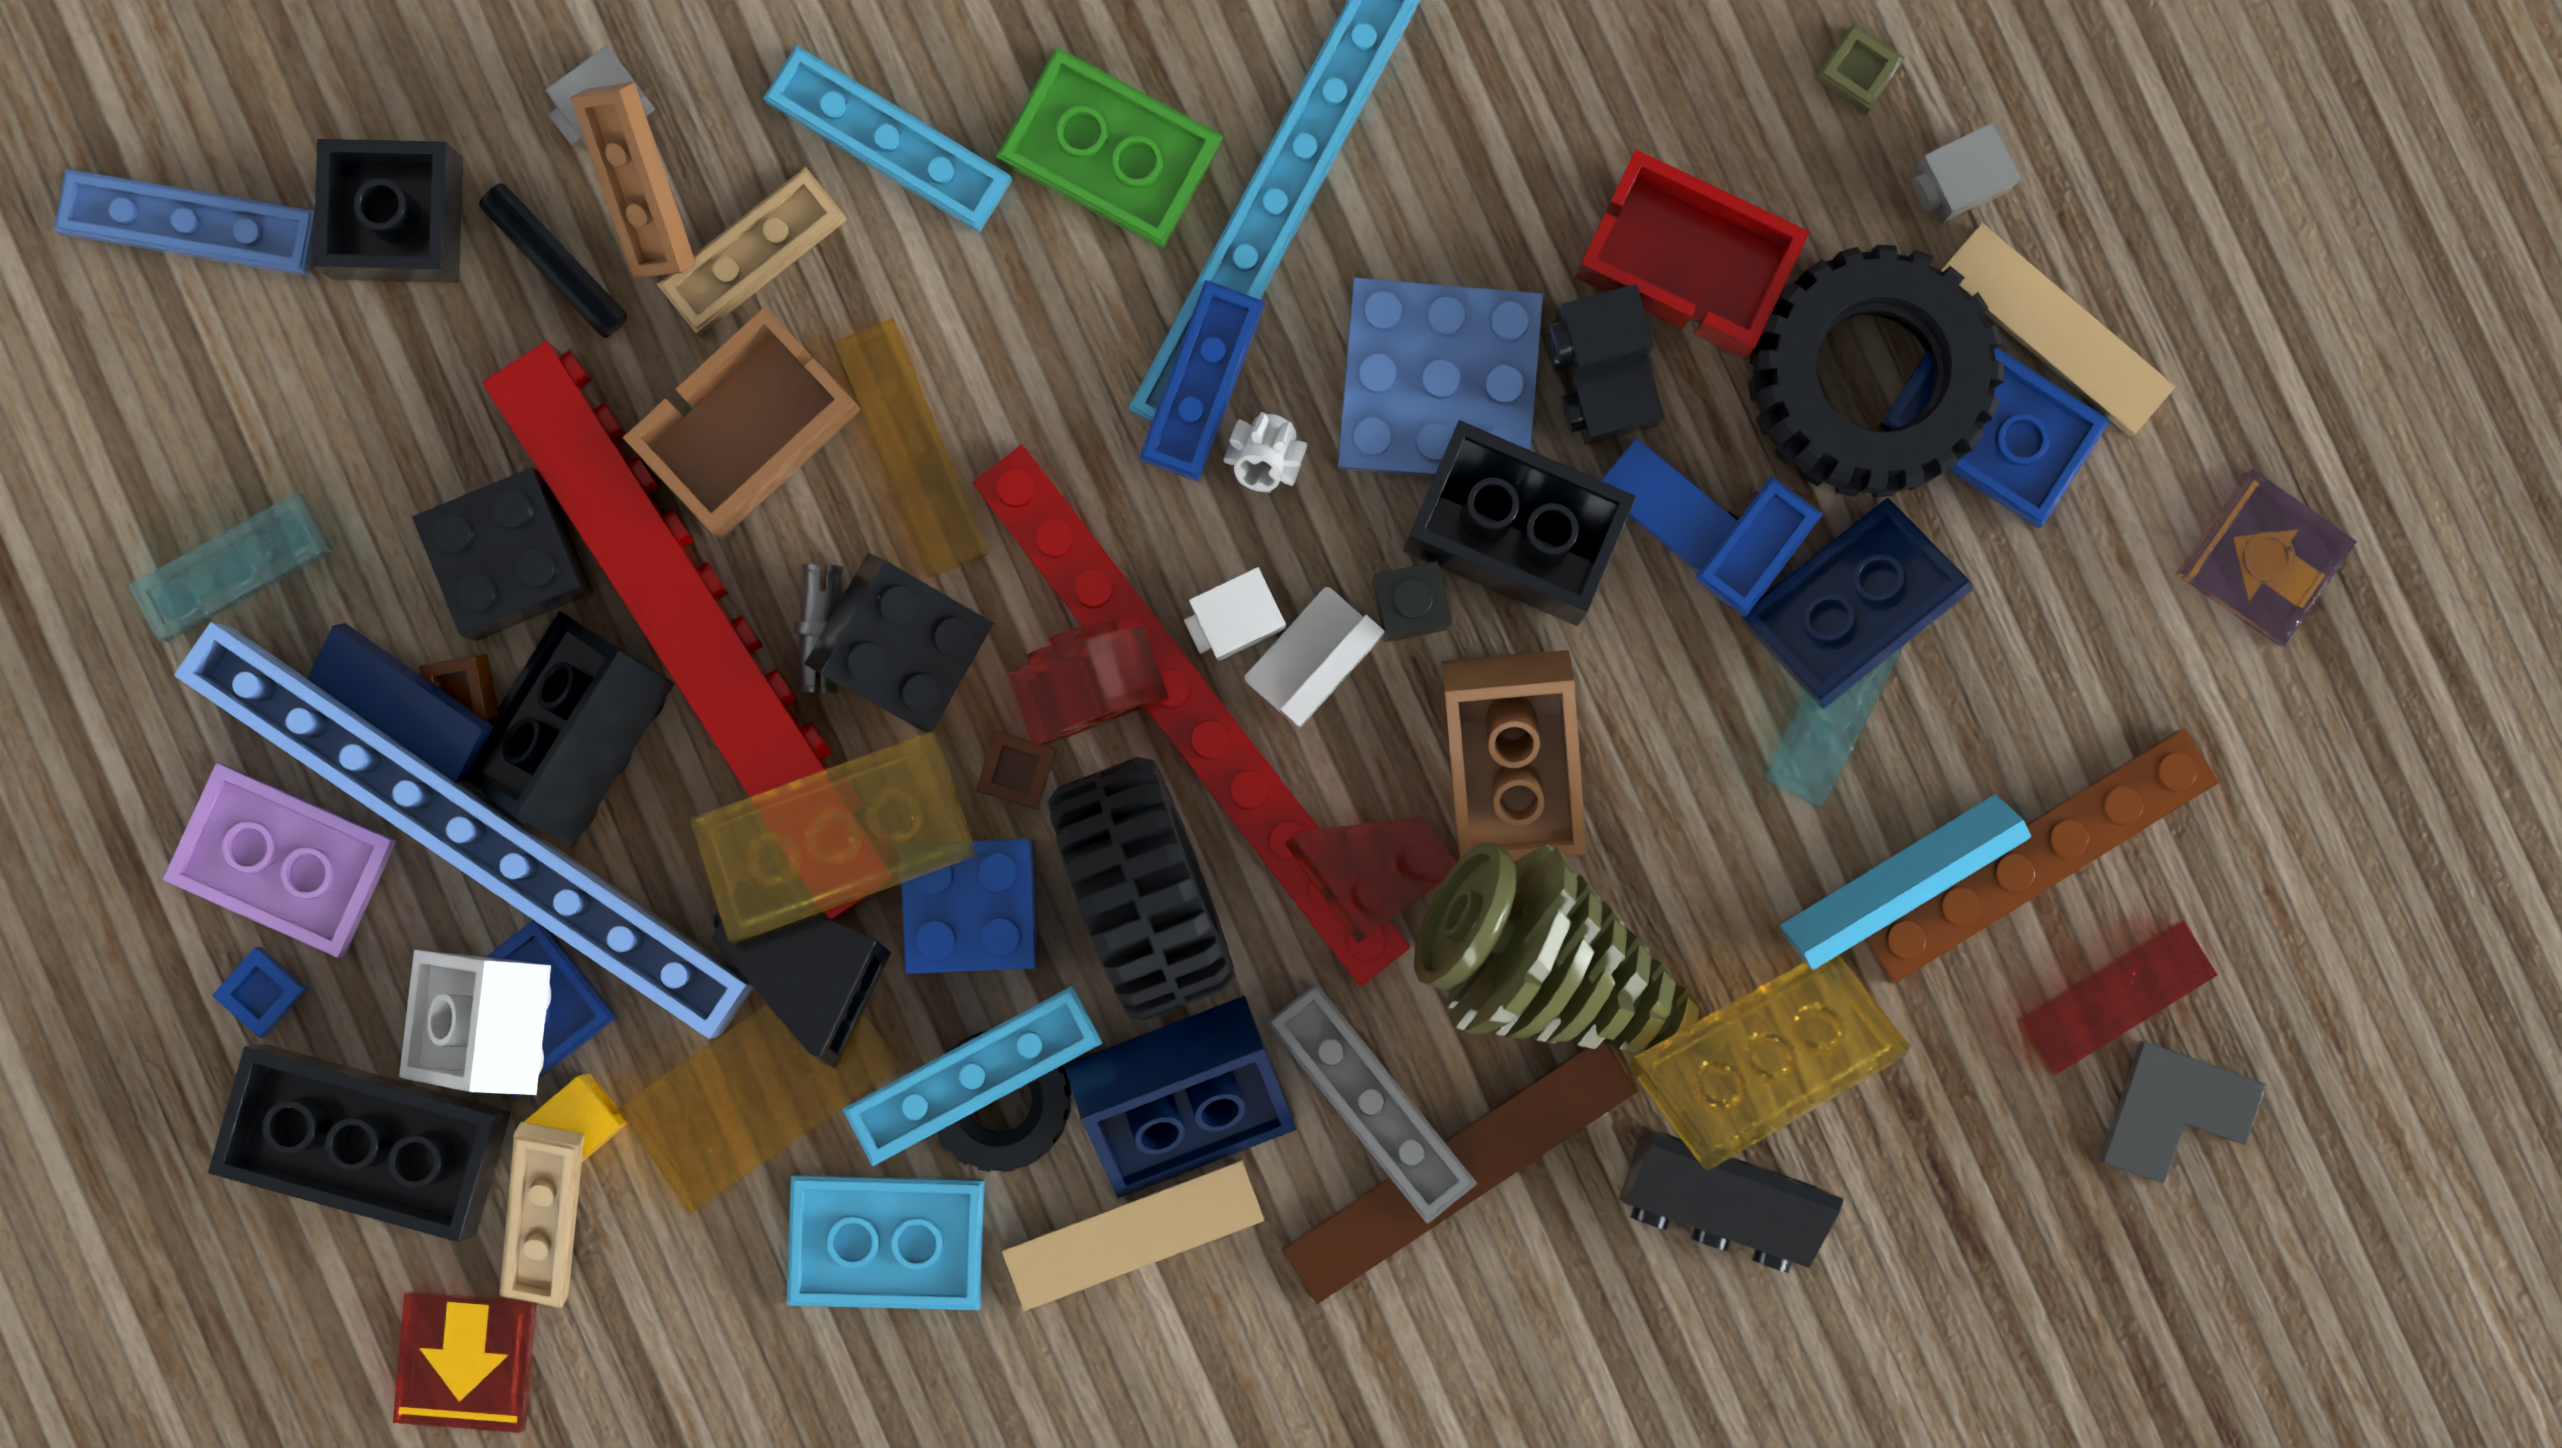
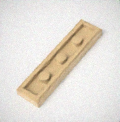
(2059, 331)
(1133, 1235)

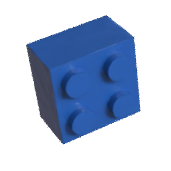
(974, 912)

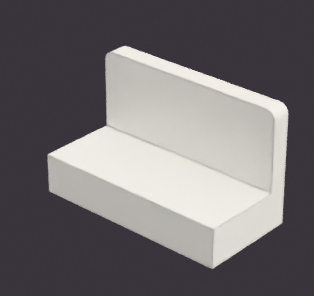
(1313, 656)

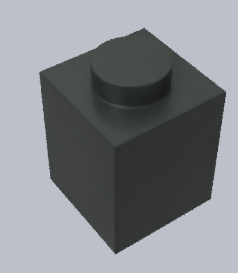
(1411, 601)

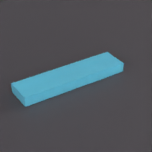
(887, 139)
(1905, 881)
(972, 1075)

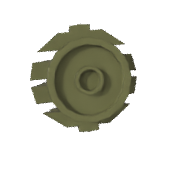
(1542, 957)

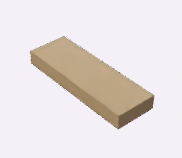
(753, 251)
(541, 1214)

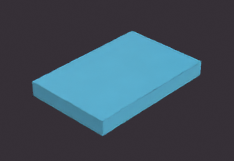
(885, 1242)

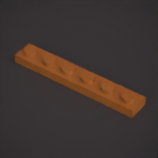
(2059, 846)

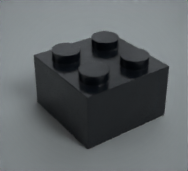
(388, 210)
(502, 554)
(899, 643)

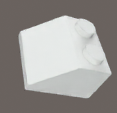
(475, 1023)

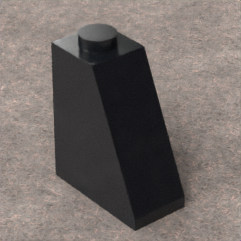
(811, 977)

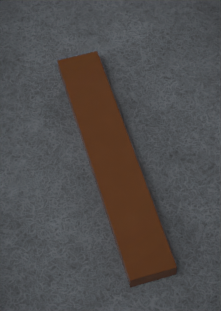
(1488, 1149)

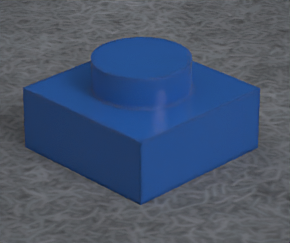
(260, 992)

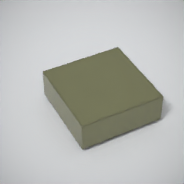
(1859, 68)

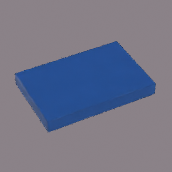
(2027, 447)

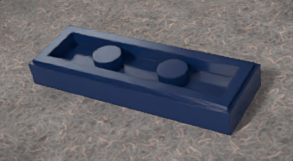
(400, 702)

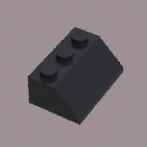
(1519, 523)
(567, 729)
(1729, 1202)

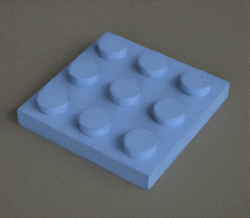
(1430, 359)

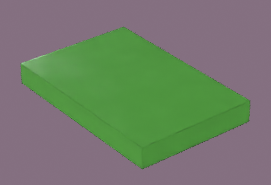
(1109, 148)

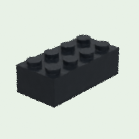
(359, 1142)

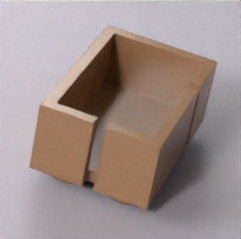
(749, 424)

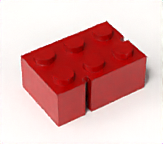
(1693, 253)

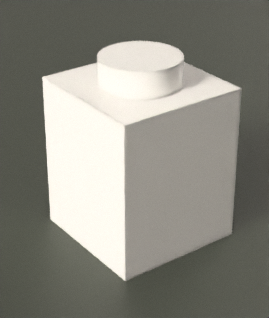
(1234, 616)

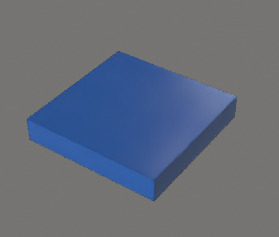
(575, 1007)

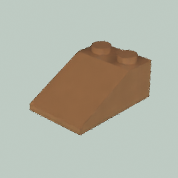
(1515, 752)

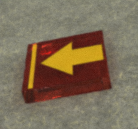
(464, 1362)

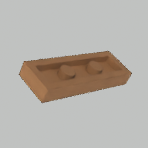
(633, 180)

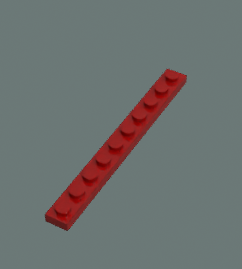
(1193, 713)

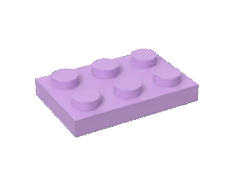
(279, 860)

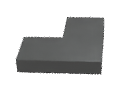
(2163, 1096)

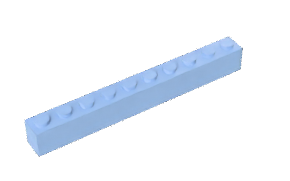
(465, 830)

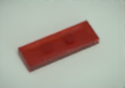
(2117, 997)

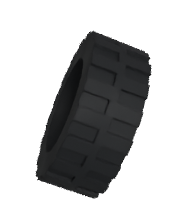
(1023, 1144)

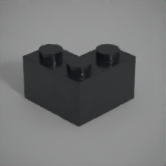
(1605, 359)

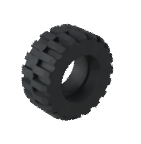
(1940, 319)
(1140, 888)

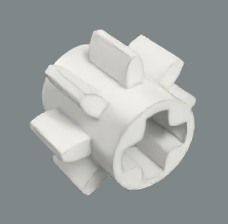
(1265, 452)

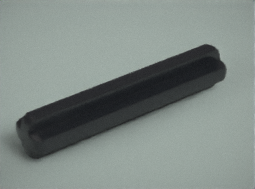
(553, 260)

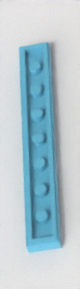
(1291, 168)

